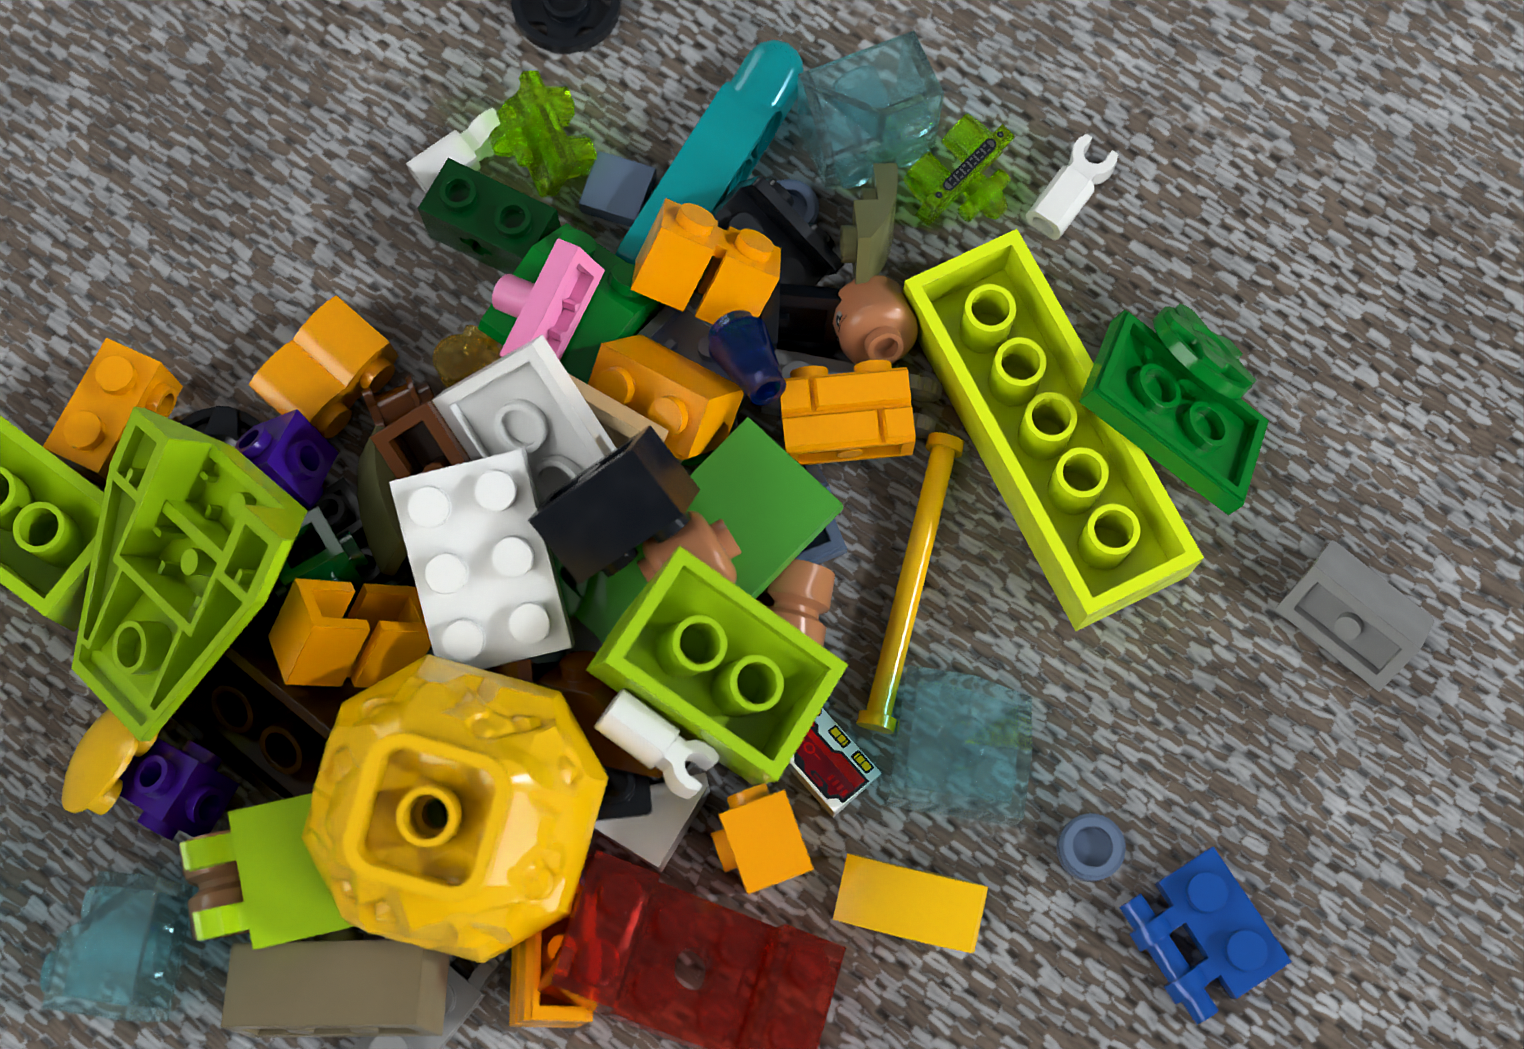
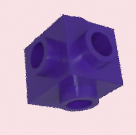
(290, 455)
(177, 789)

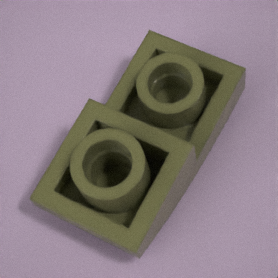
(872, 228)
(379, 510)

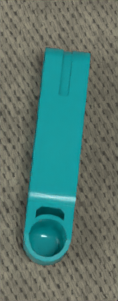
(726, 138)

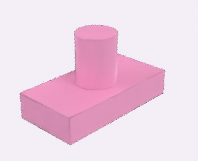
(551, 303)

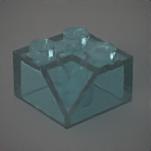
(869, 111)
(961, 747)
(122, 951)

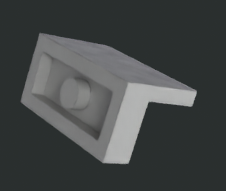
(1356, 616)

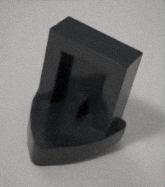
(802, 318)

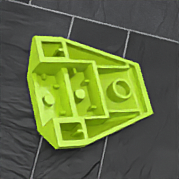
(179, 570)

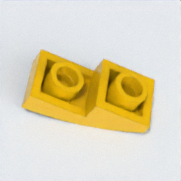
(910, 903)

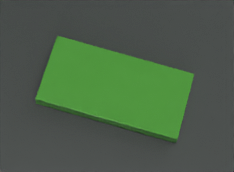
(764, 502)

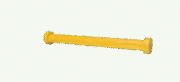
(943, 451)

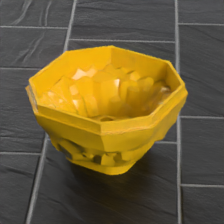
(516, 798)

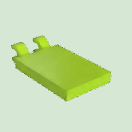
(277, 875)

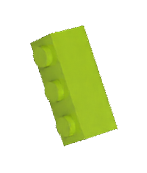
(45, 527)
(719, 667)

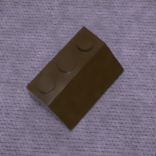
(258, 723)

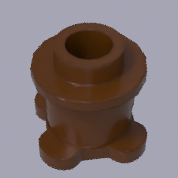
(396, 402)

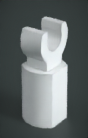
(464, 148)
(1069, 190)
(655, 742)

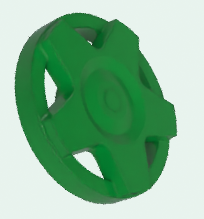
(1203, 351)

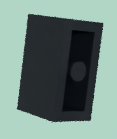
(616, 507)

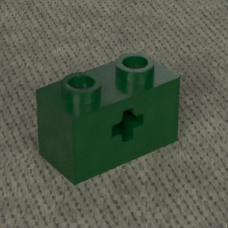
(484, 217)

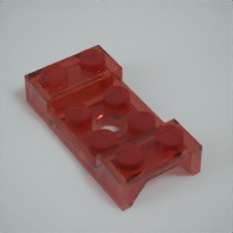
(621, 951)

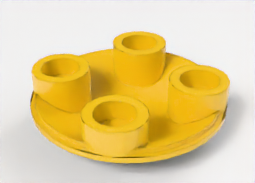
(98, 764)

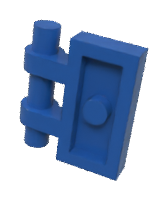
(1221, 924)

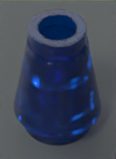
(747, 355)

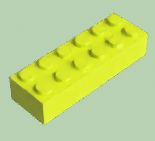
(1065, 474)

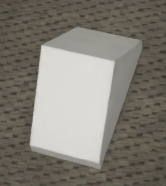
(658, 834)

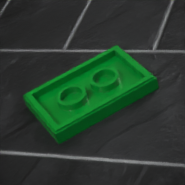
(1174, 414)

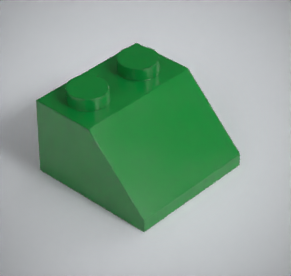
(610, 315)

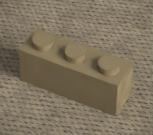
(336, 988)

